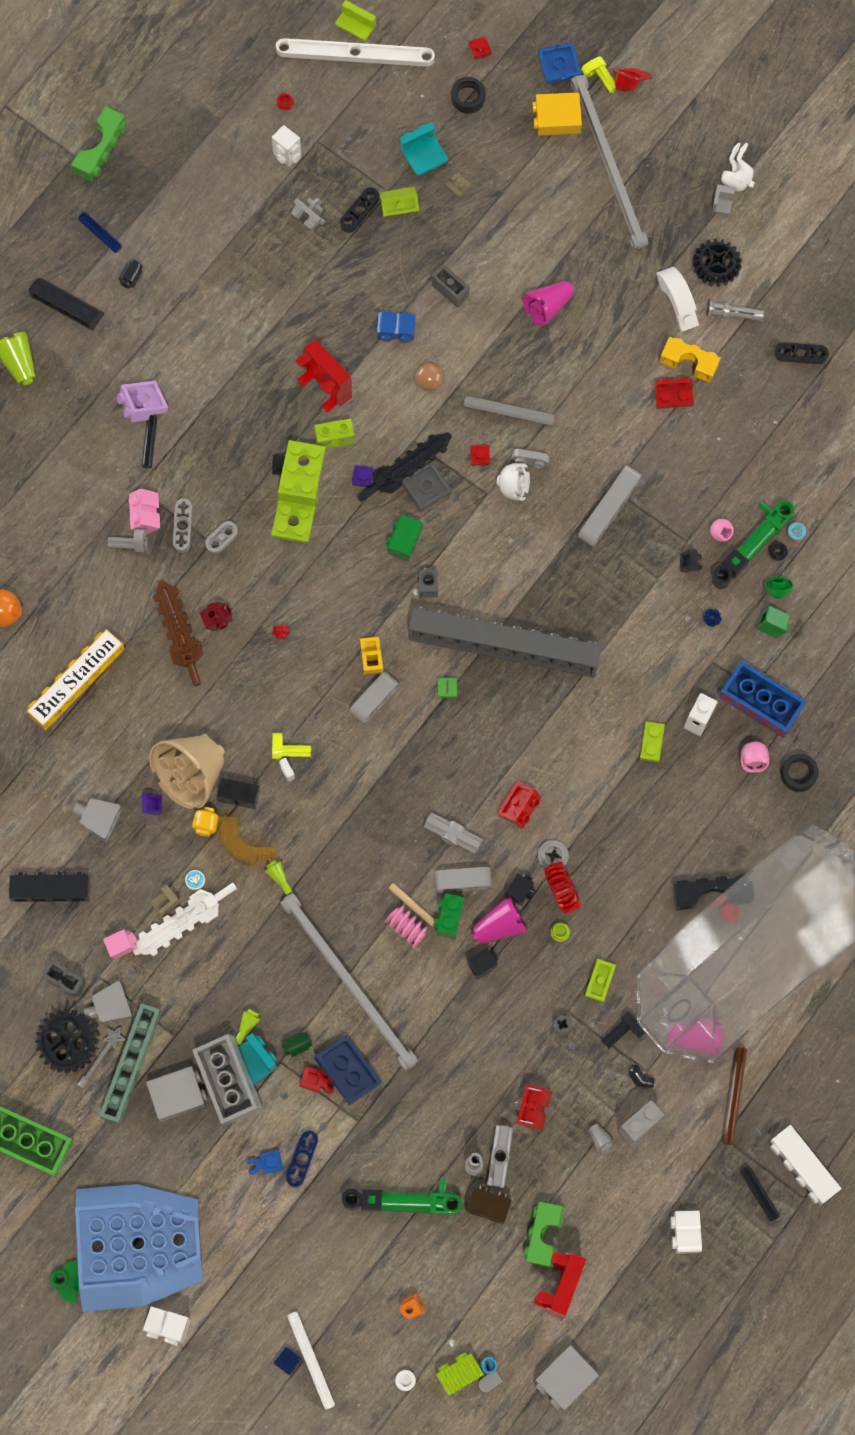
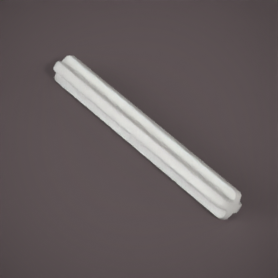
(311, 1360)

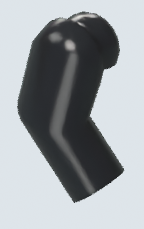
(639, 1079)

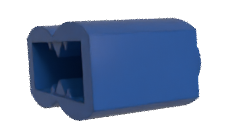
(396, 326)

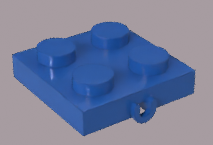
(559, 63)

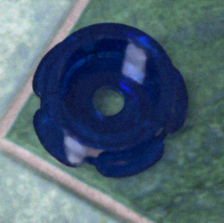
(712, 622)

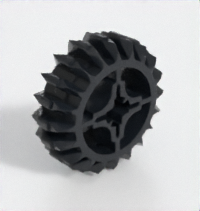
(722, 273)

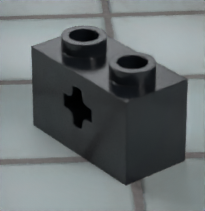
(238, 793)

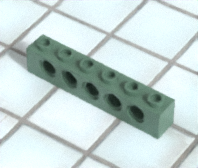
(130, 1064)

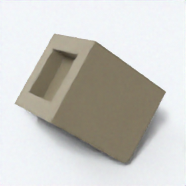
(165, 901)

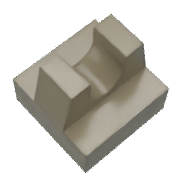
(458, 185)

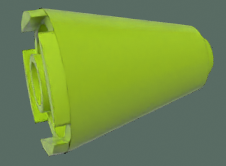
(17, 358)

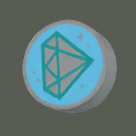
(796, 532)

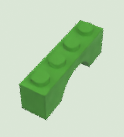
(89, 162)

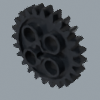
(75, 1056)

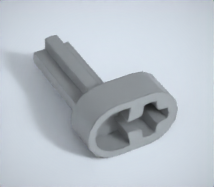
(138, 543)

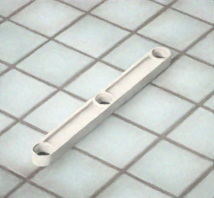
(368, 52)

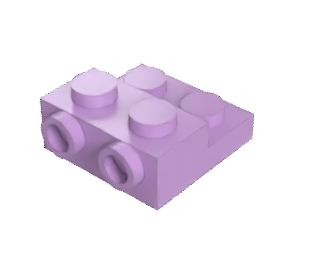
(141, 400)

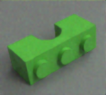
(546, 1217)

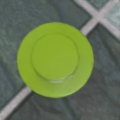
(560, 932)

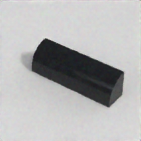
(65, 303)

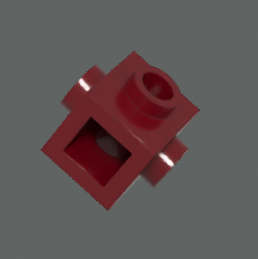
(216, 616)

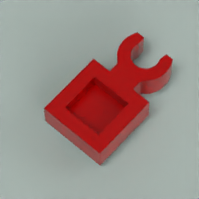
(313, 1081)

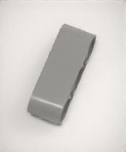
(374, 697)
(463, 879)

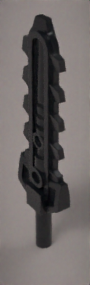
(390, 479)

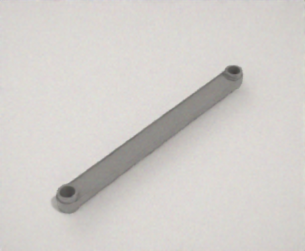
(637, 238)
(406, 1058)

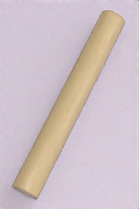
(412, 904)

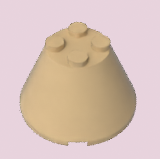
(187, 768)

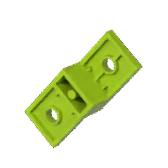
(298, 492)

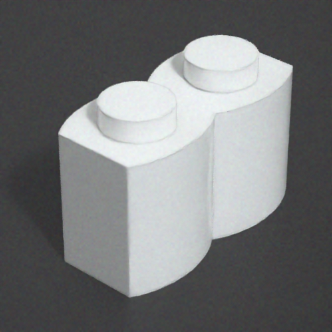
(687, 1232)

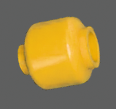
(205, 822)

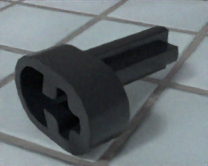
(628, 1023)

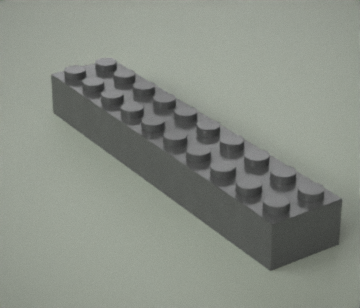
(504, 642)

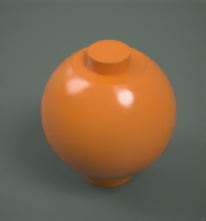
(9, 608)

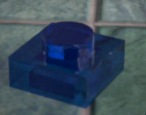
(287, 1361)

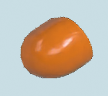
(412, 1306)

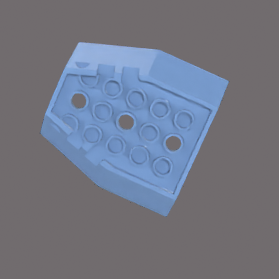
(131, 1276)

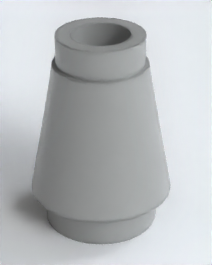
(601, 1139)

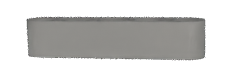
(610, 505)

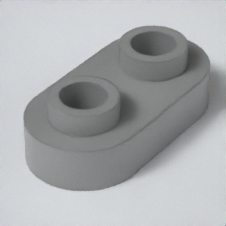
(533, 458)
(221, 538)

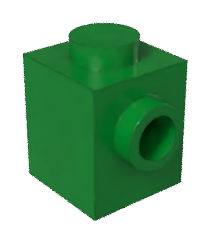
(773, 622)

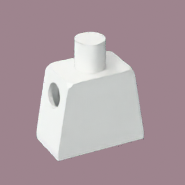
(700, 713)

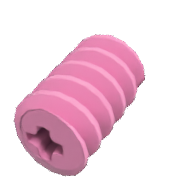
(406, 925)

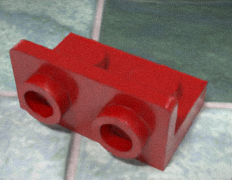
(674, 393)
(519, 804)

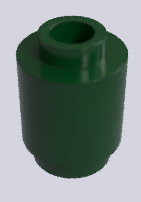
(296, 1044)

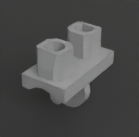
(313, 219)

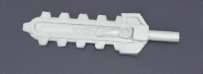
(201, 907)

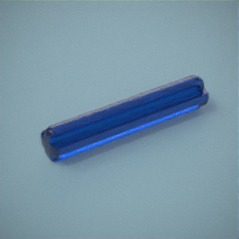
(100, 232)

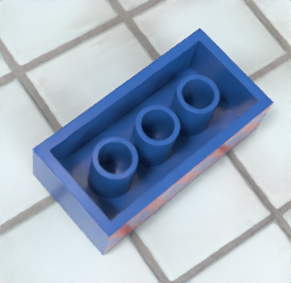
(762, 699)

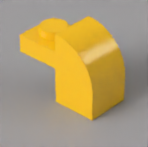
(371, 655)

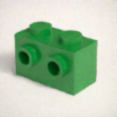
(405, 537)
(450, 916)

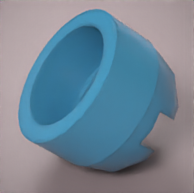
(492, 1365)

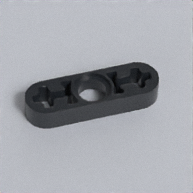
(358, 218)
(806, 347)

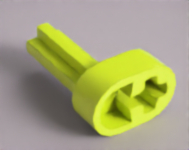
(597, 66)
(280, 750)

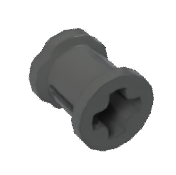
(564, 1031)

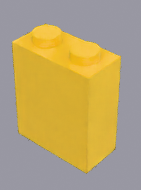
(557, 114)

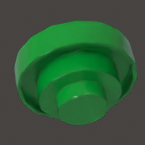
(778, 587)

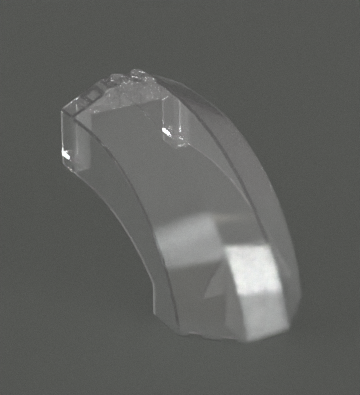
(751, 948)

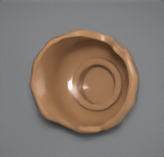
(429, 376)

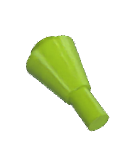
(276, 872)
(248, 1022)

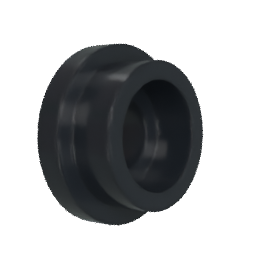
(778, 546)

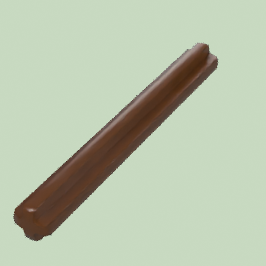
(734, 1096)

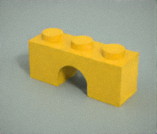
(677, 351)

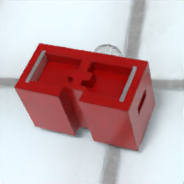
(532, 1107)

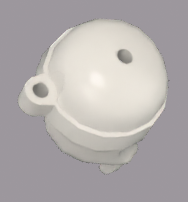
(741, 172)

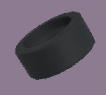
(468, 82)
(806, 760)

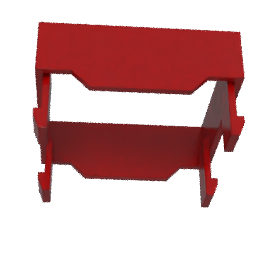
(327, 373)
(559, 1303)

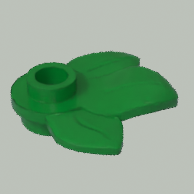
(70, 1285)

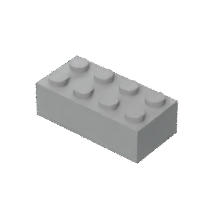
(227, 1079)

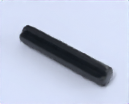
(149, 442)
(759, 1193)

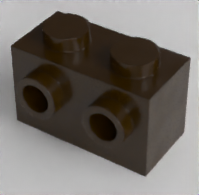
(489, 1205)

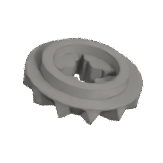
(547, 848)

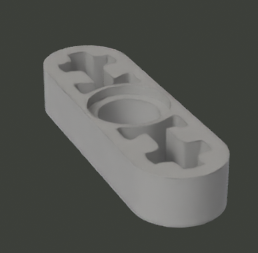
(187, 538)

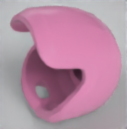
(754, 755)

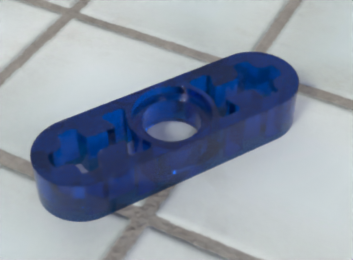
(312, 1146)

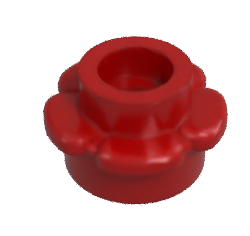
(284, 97)
(280, 631)

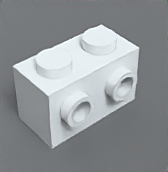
(286, 146)

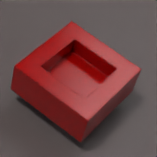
(479, 48)
(480, 455)

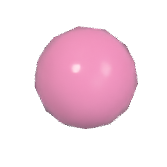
(722, 530)

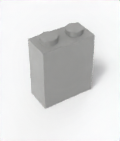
(176, 1093)
(640, 1123)
(566, 1378)

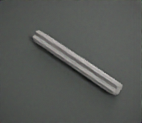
(509, 410)

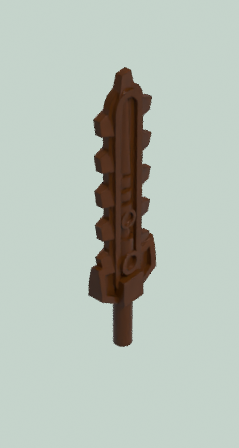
(185, 650)

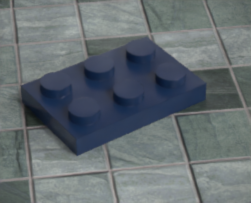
(347, 1070)

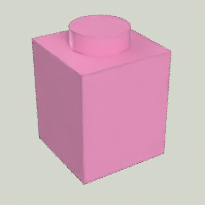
(120, 943)

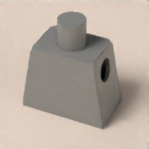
(98, 817)
(110, 1005)

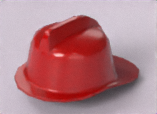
(629, 78)

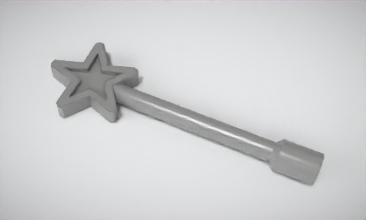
(112, 1039)

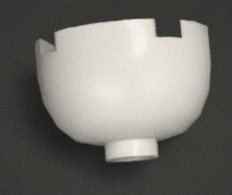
(514, 481)

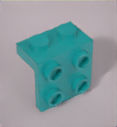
(422, 149)
(257, 1059)

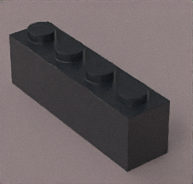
(49, 887)

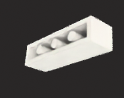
(805, 1165)

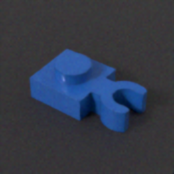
(269, 1162)

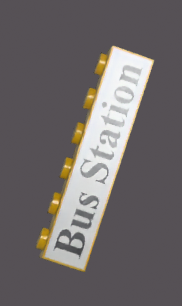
(75, 679)

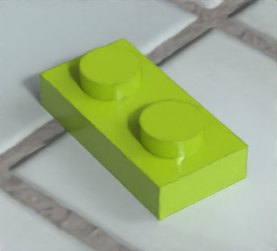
(652, 742)
(600, 980)

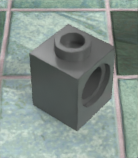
(428, 591)

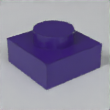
(362, 476)
(151, 804)

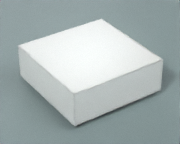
(286, 769)

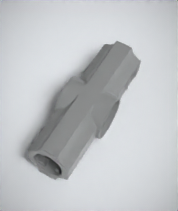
(453, 833)
(502, 1144)

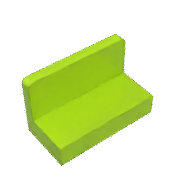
(356, 21)
(399, 201)

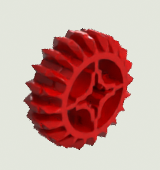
(562, 887)

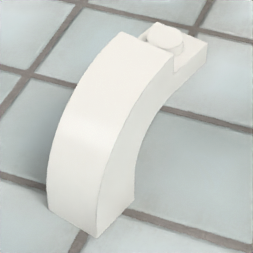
(680, 296)

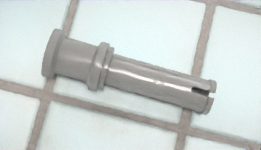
(757, 314)
(470, 1163)

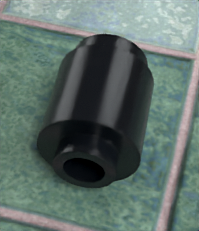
(130, 274)

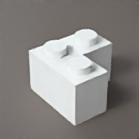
(166, 1325)

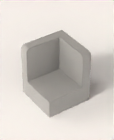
(723, 199)

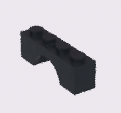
(687, 894)

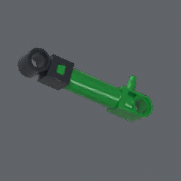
(740, 557)
(404, 1202)

